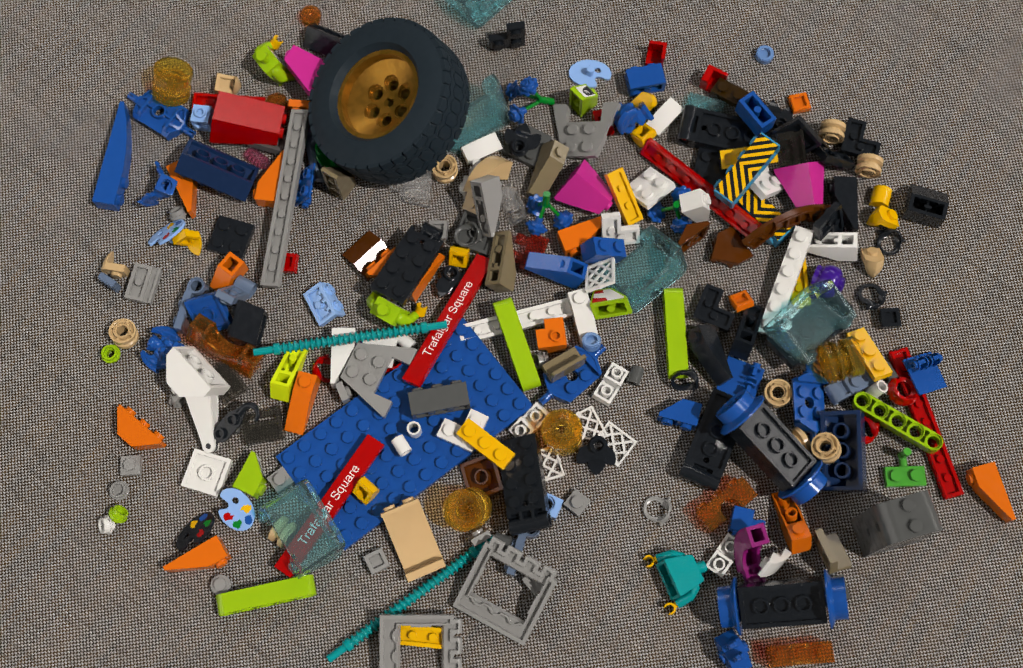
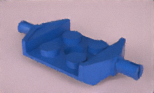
(169, 124)
(808, 387)
(567, 390)

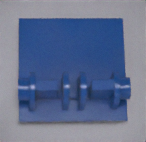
(305, 187)
(925, 372)
(744, 377)

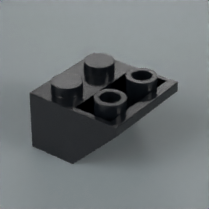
(925, 206)
(247, 324)

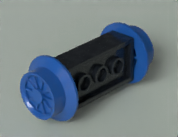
(772, 447)
(782, 603)

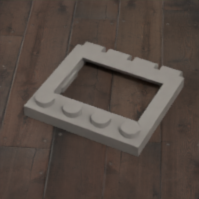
(494, 615)
(391, 637)

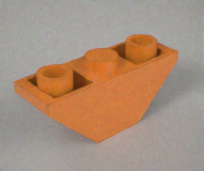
(136, 431)

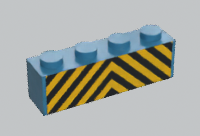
(746, 170)
(763, 211)

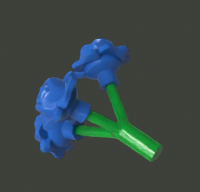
(528, 89)
(537, 207)
(657, 212)

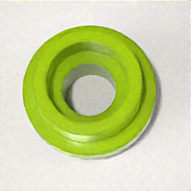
(105, 353)
(118, 514)

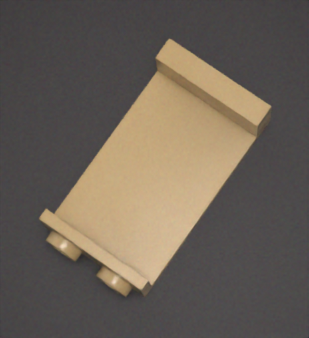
(412, 538)

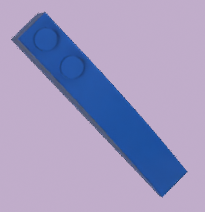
(116, 164)

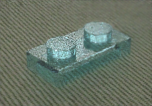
(705, 102)

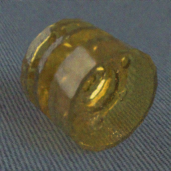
(171, 81)
(841, 360)
(565, 443)
(456, 511)

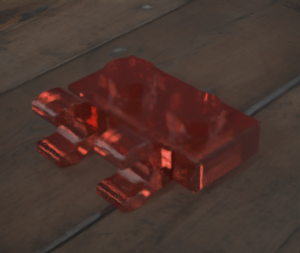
(534, 244)

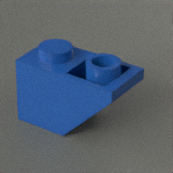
(682, 413)

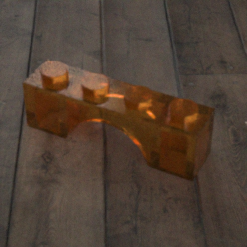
(206, 336)

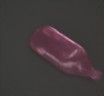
(257, 158)

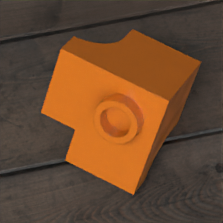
(553, 336)

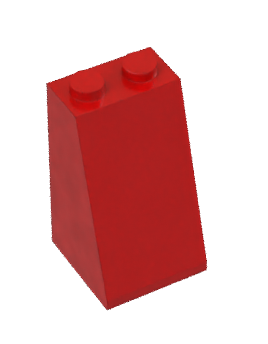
(246, 121)

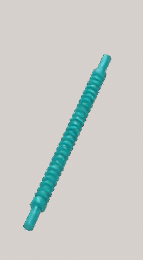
(423, 327)
(348, 644)

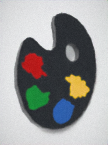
(196, 529)

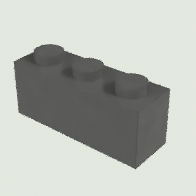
(439, 399)

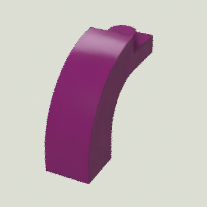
(747, 551)

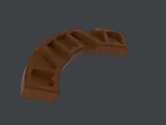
(786, 220)

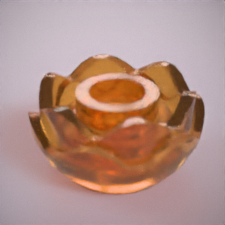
(314, 18)
(277, 98)

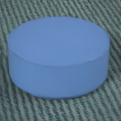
(764, 54)
(591, 342)

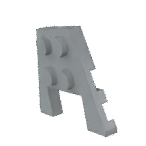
(584, 138)
(367, 368)

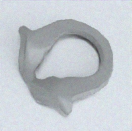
(666, 503)

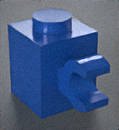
(741, 518)

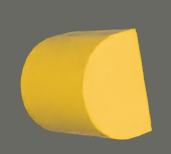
(642, 134)
(880, 196)
(458, 256)
(365, 490)

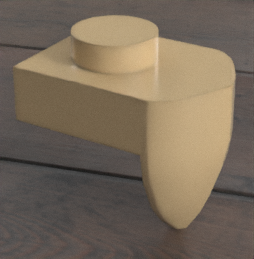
(227, 84)
(873, 260)
(114, 270)

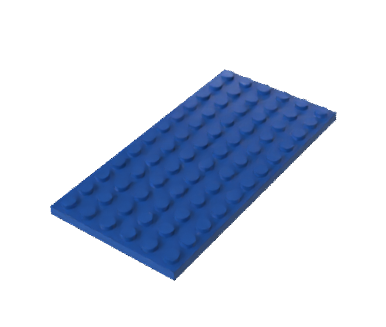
(331, 444)

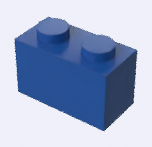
(645, 79)
(755, 113)
(602, 248)

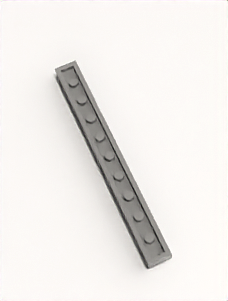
(285, 199)

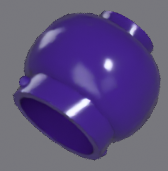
(829, 272)

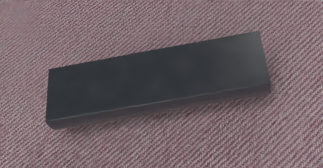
(321, 38)

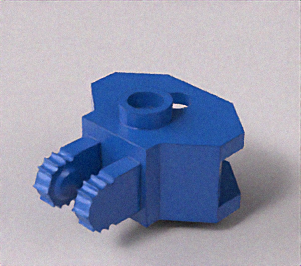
(732, 650)

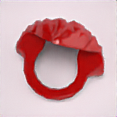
(895, 395)

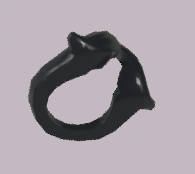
(898, 240)
(869, 303)
(688, 386)

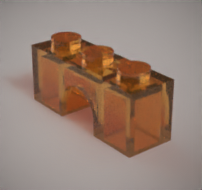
(710, 513)
(800, 654)

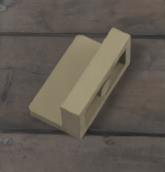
(563, 364)
(831, 551)

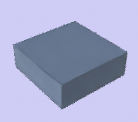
(109, 282)

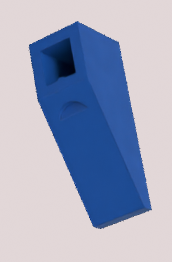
(557, 268)

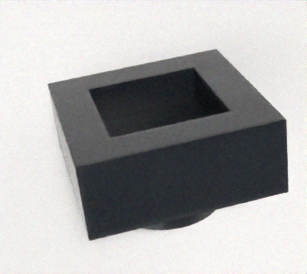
(889, 318)

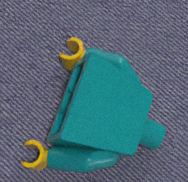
(680, 576)

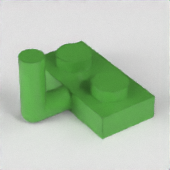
(904, 475)

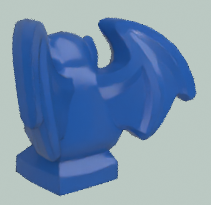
(630, 115)
(163, 189)
(161, 347)

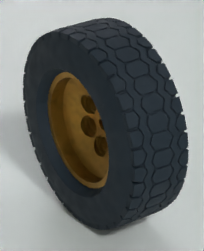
(389, 101)

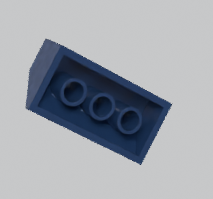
(216, 170)
(849, 471)

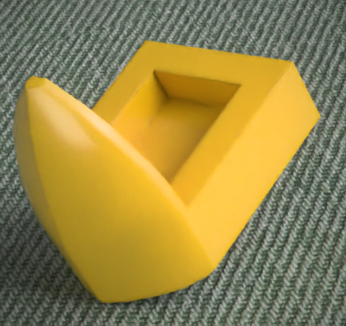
(649, 100)
(883, 216)
(189, 238)

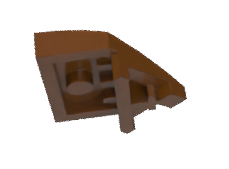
(729, 248)

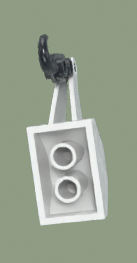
(201, 384)

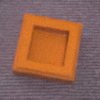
(799, 103)
(741, 301)

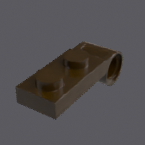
(728, 92)

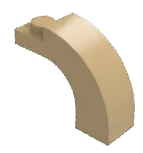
(489, 166)

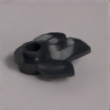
(782, 115)
(521, 138)
(447, 285)
(596, 457)

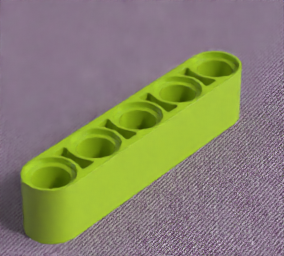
(675, 331)
(517, 344)
(907, 422)
(266, 595)

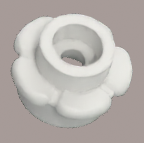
(106, 525)

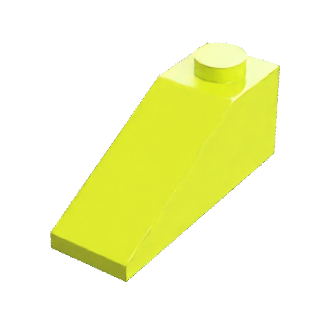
(286, 374)

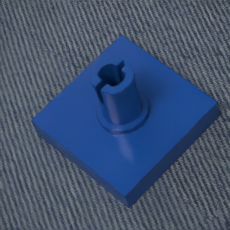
(210, 307)

